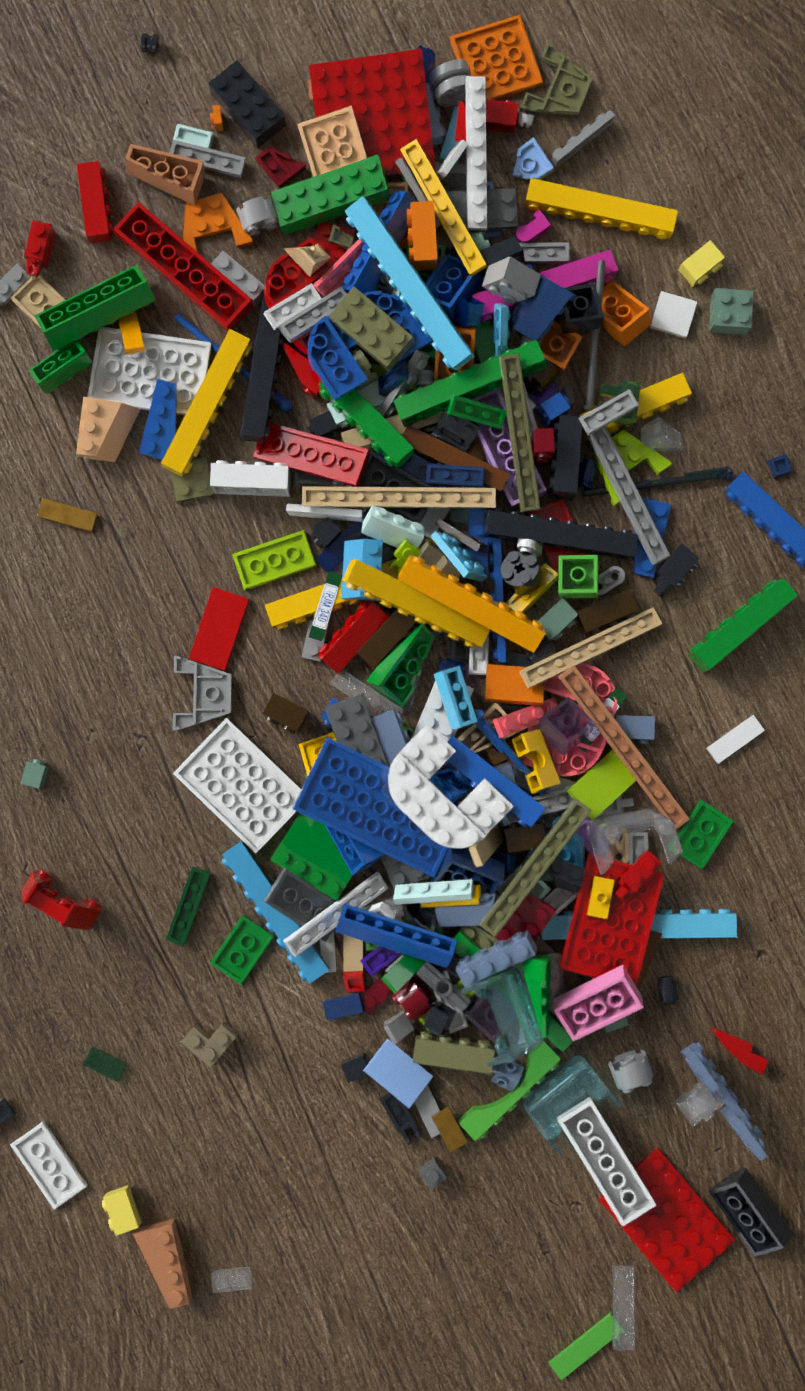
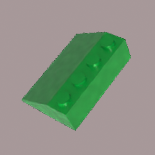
(313, 857)

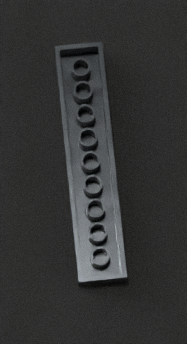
(355, 729)

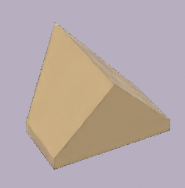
(309, 258)

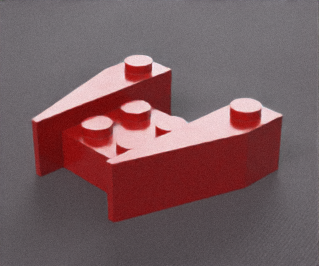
(46, 899)

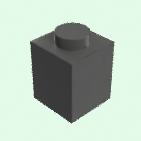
(432, 1173)

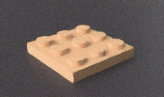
(332, 141)

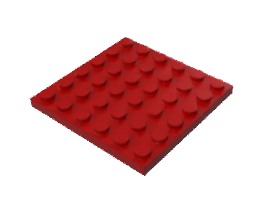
(386, 100)

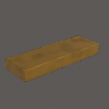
(67, 515)

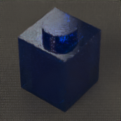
(468, 311)

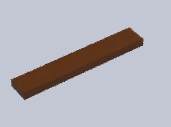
(450, 455)

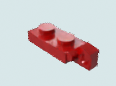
(637, 873)

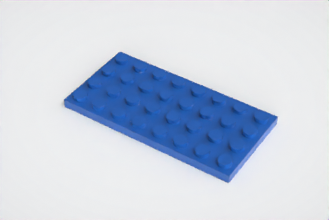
(355, 799)

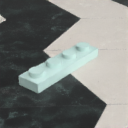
(433, 891)

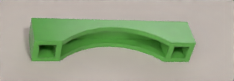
(481, 1118)

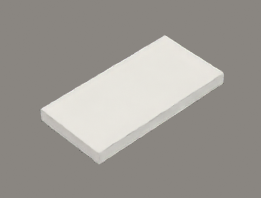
(49, 1165)

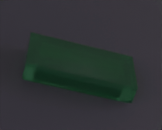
(105, 1064)

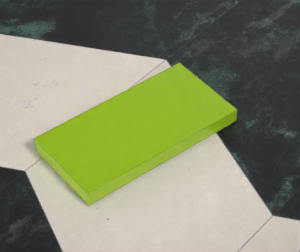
(274, 560)
(602, 784)

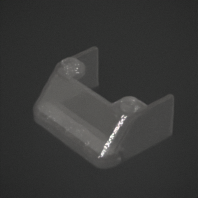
(606, 831)

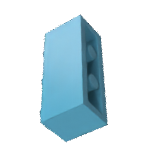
(455, 697)

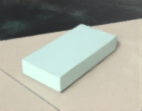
(193, 136)

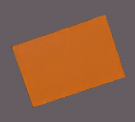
(507, 686)

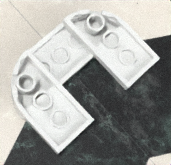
(429, 807)

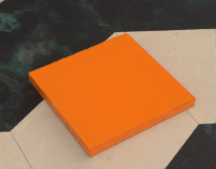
(501, 56)

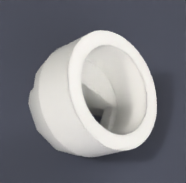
(527, 118)

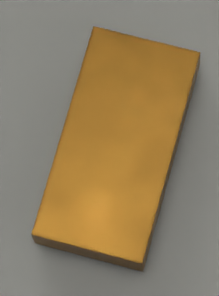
(449, 1129)

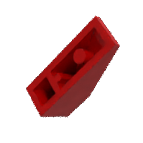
(303, 371)

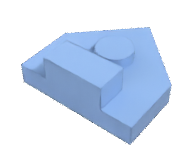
(532, 162)

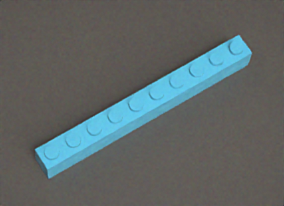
(409, 283)
(669, 924)

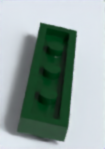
(188, 906)

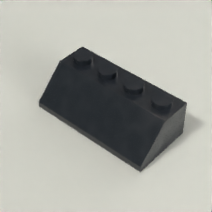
(751, 1213)

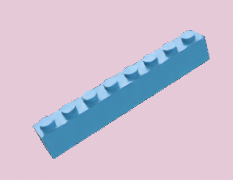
(257, 886)

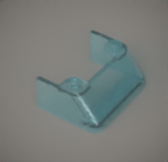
(512, 1012)
(562, 1092)

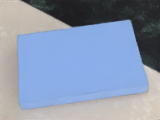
(398, 1073)

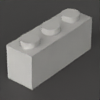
(240, 277)

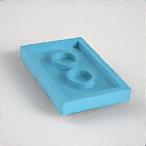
(460, 557)

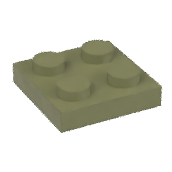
(195, 483)

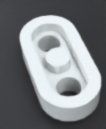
(529, 546)

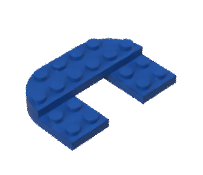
(331, 347)

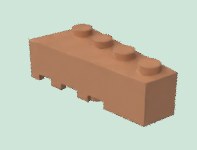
(167, 171)
(165, 1258)

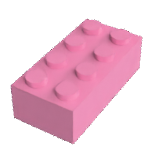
(598, 1003)

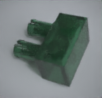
(613, 391)

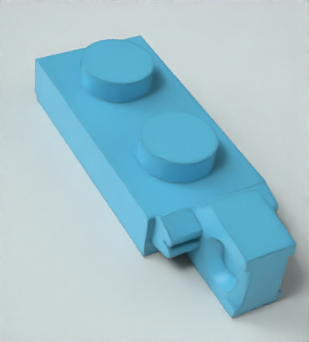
(501, 330)

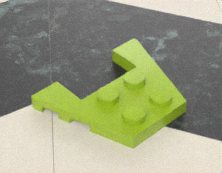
(632, 453)

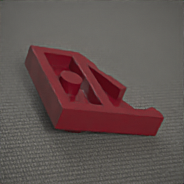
(279, 166)

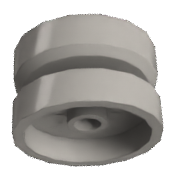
(449, 82)

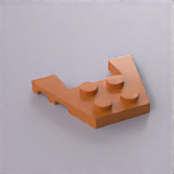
(211, 217)

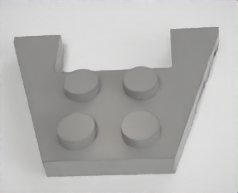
(211, 693)

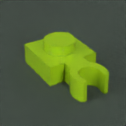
(402, 553)

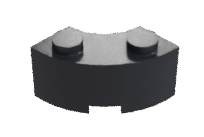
(419, 916)

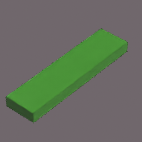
(583, 1347)

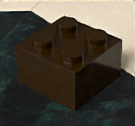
(285, 712)
(521, 838)

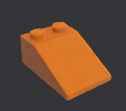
(623, 314)

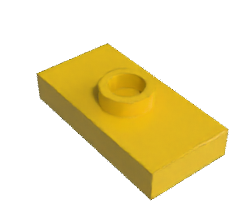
(600, 897)

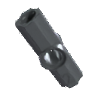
(453, 995)

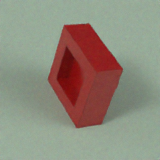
(354, 981)

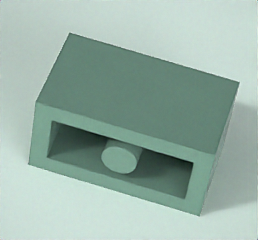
(557, 619)

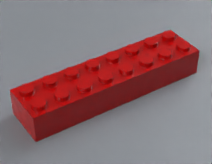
(183, 267)

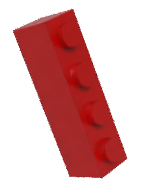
(94, 202)
(352, 636)

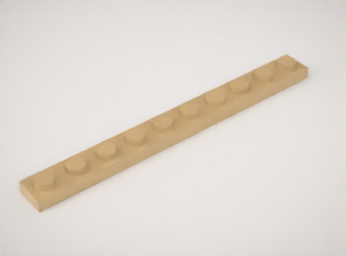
(399, 497)

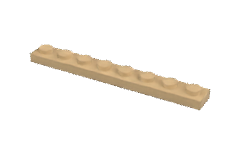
(590, 648)

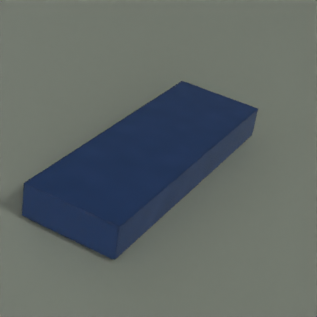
(455, 475)

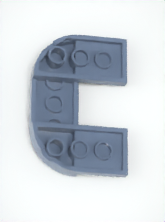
(733, 1113)

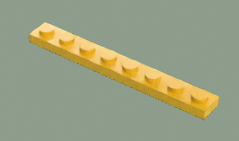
(444, 208)

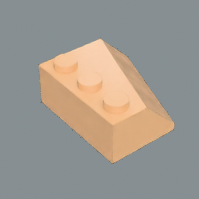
(104, 428)

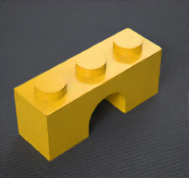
(534, 747)

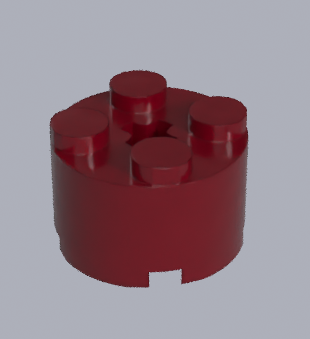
(414, 998)

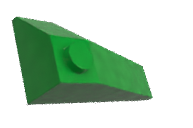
(398, 671)
(538, 981)

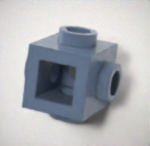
(507, 1075)

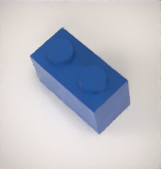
(552, 408)

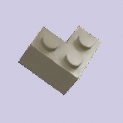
(434, 556)
(209, 1047)

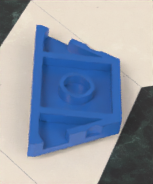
(452, 784)

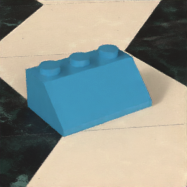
(366, 551)

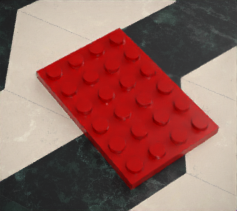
(603, 944)
(678, 1232)

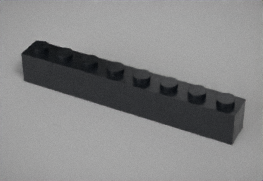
(262, 380)
(560, 535)

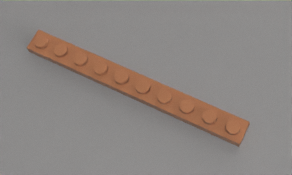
(623, 746)

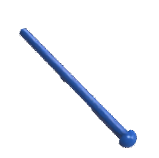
(279, 399)
(502, 746)

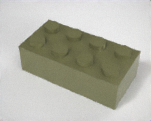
(371, 329)
(453, 1052)

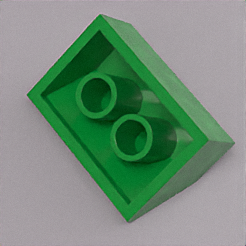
(60, 366)

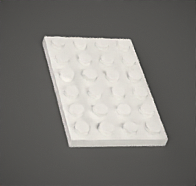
(134, 376)
(240, 785)

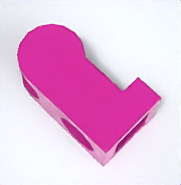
(534, 230)

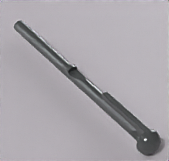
(594, 344)

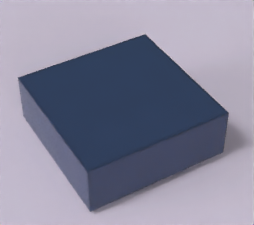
(779, 466)

